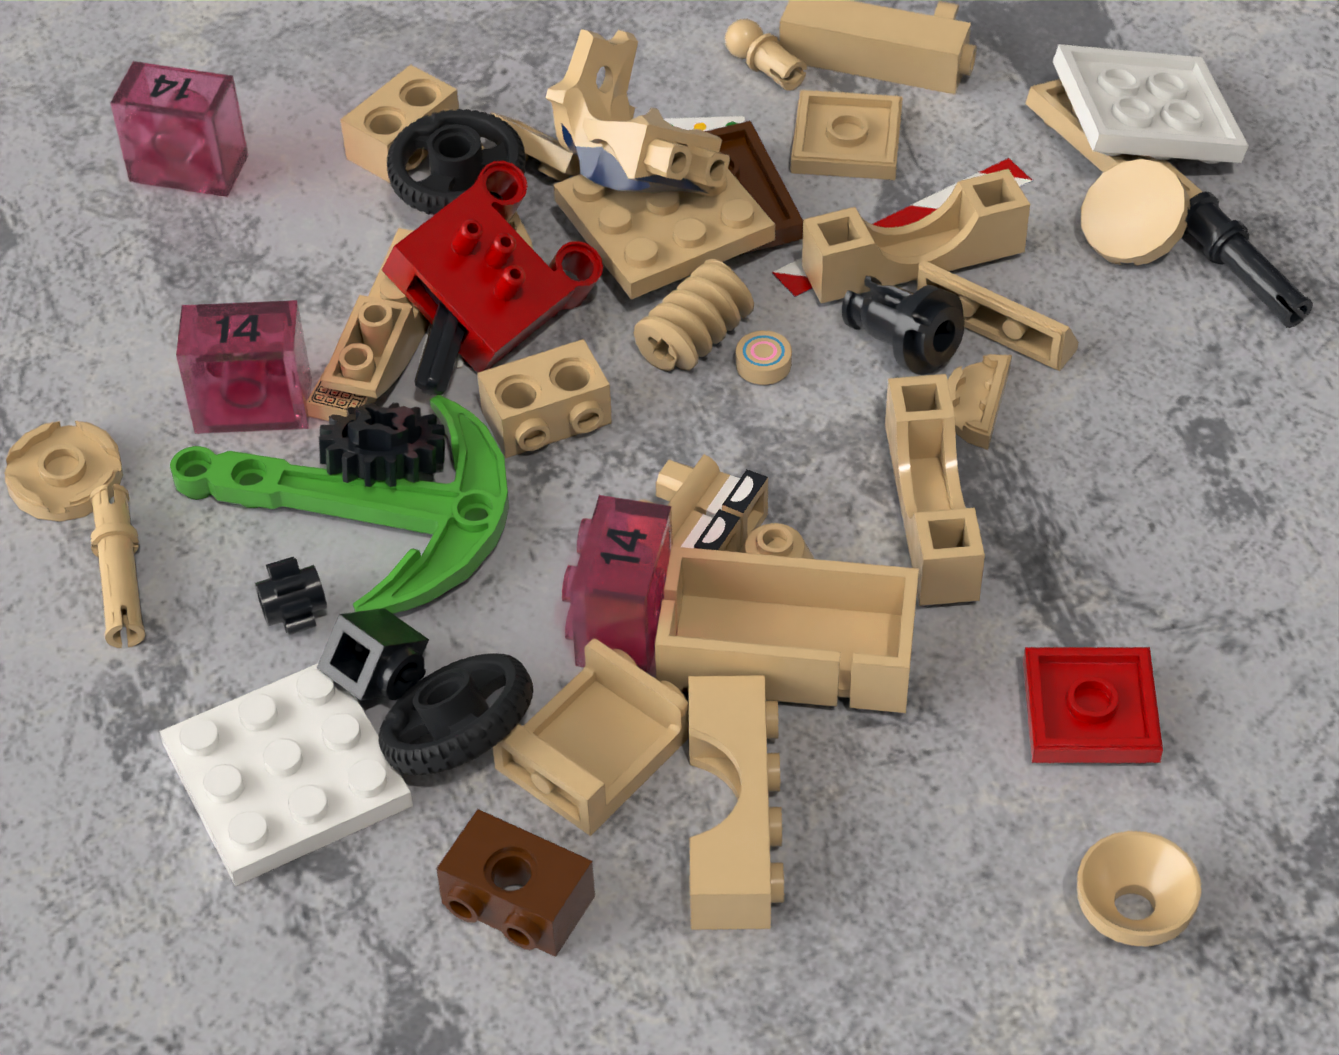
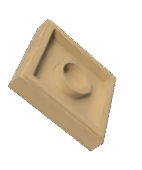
(846, 134)

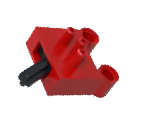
(483, 279)

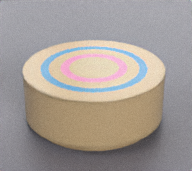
(763, 357)

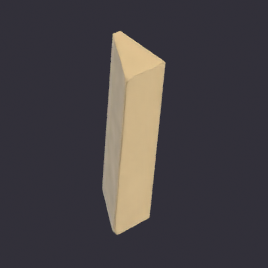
(1005, 319)

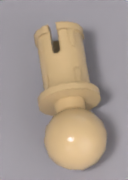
(764, 54)

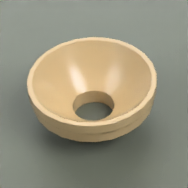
(1141, 866)

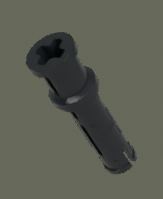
(1229, 244)

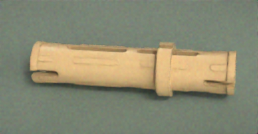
(114, 544)

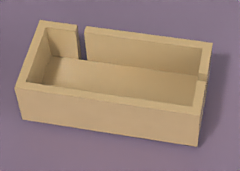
(799, 621)

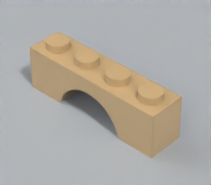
(976, 224)
(937, 525)
(731, 862)

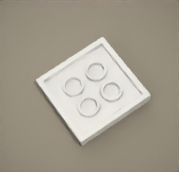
(1149, 104)
(284, 772)

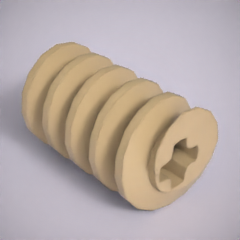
(693, 317)

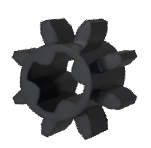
(291, 595)

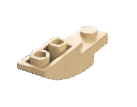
(376, 338)

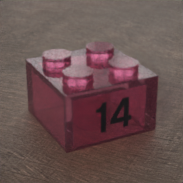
(180, 128)
(244, 366)
(619, 578)

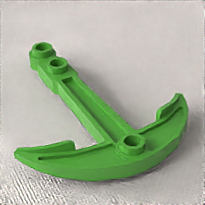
(460, 514)

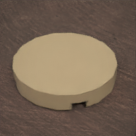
(1135, 212)
(59, 467)

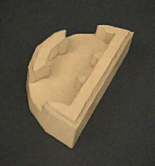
(978, 397)

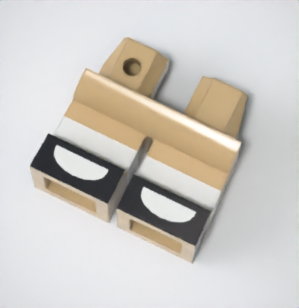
(712, 506)

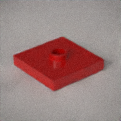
(1092, 705)

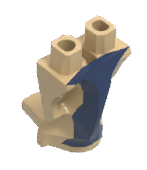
(614, 147)

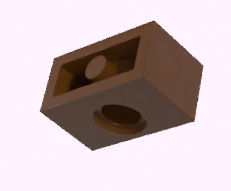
(499, 854)

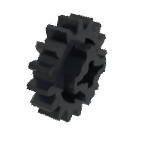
(382, 444)

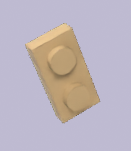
(554, 158)

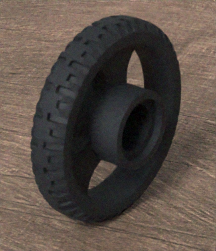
(453, 154)
(455, 713)

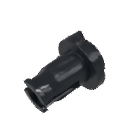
(919, 325)

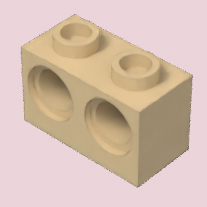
(380, 118)
(545, 398)

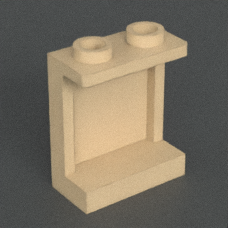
(596, 738)

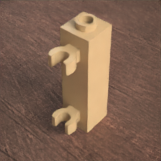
(881, 42)

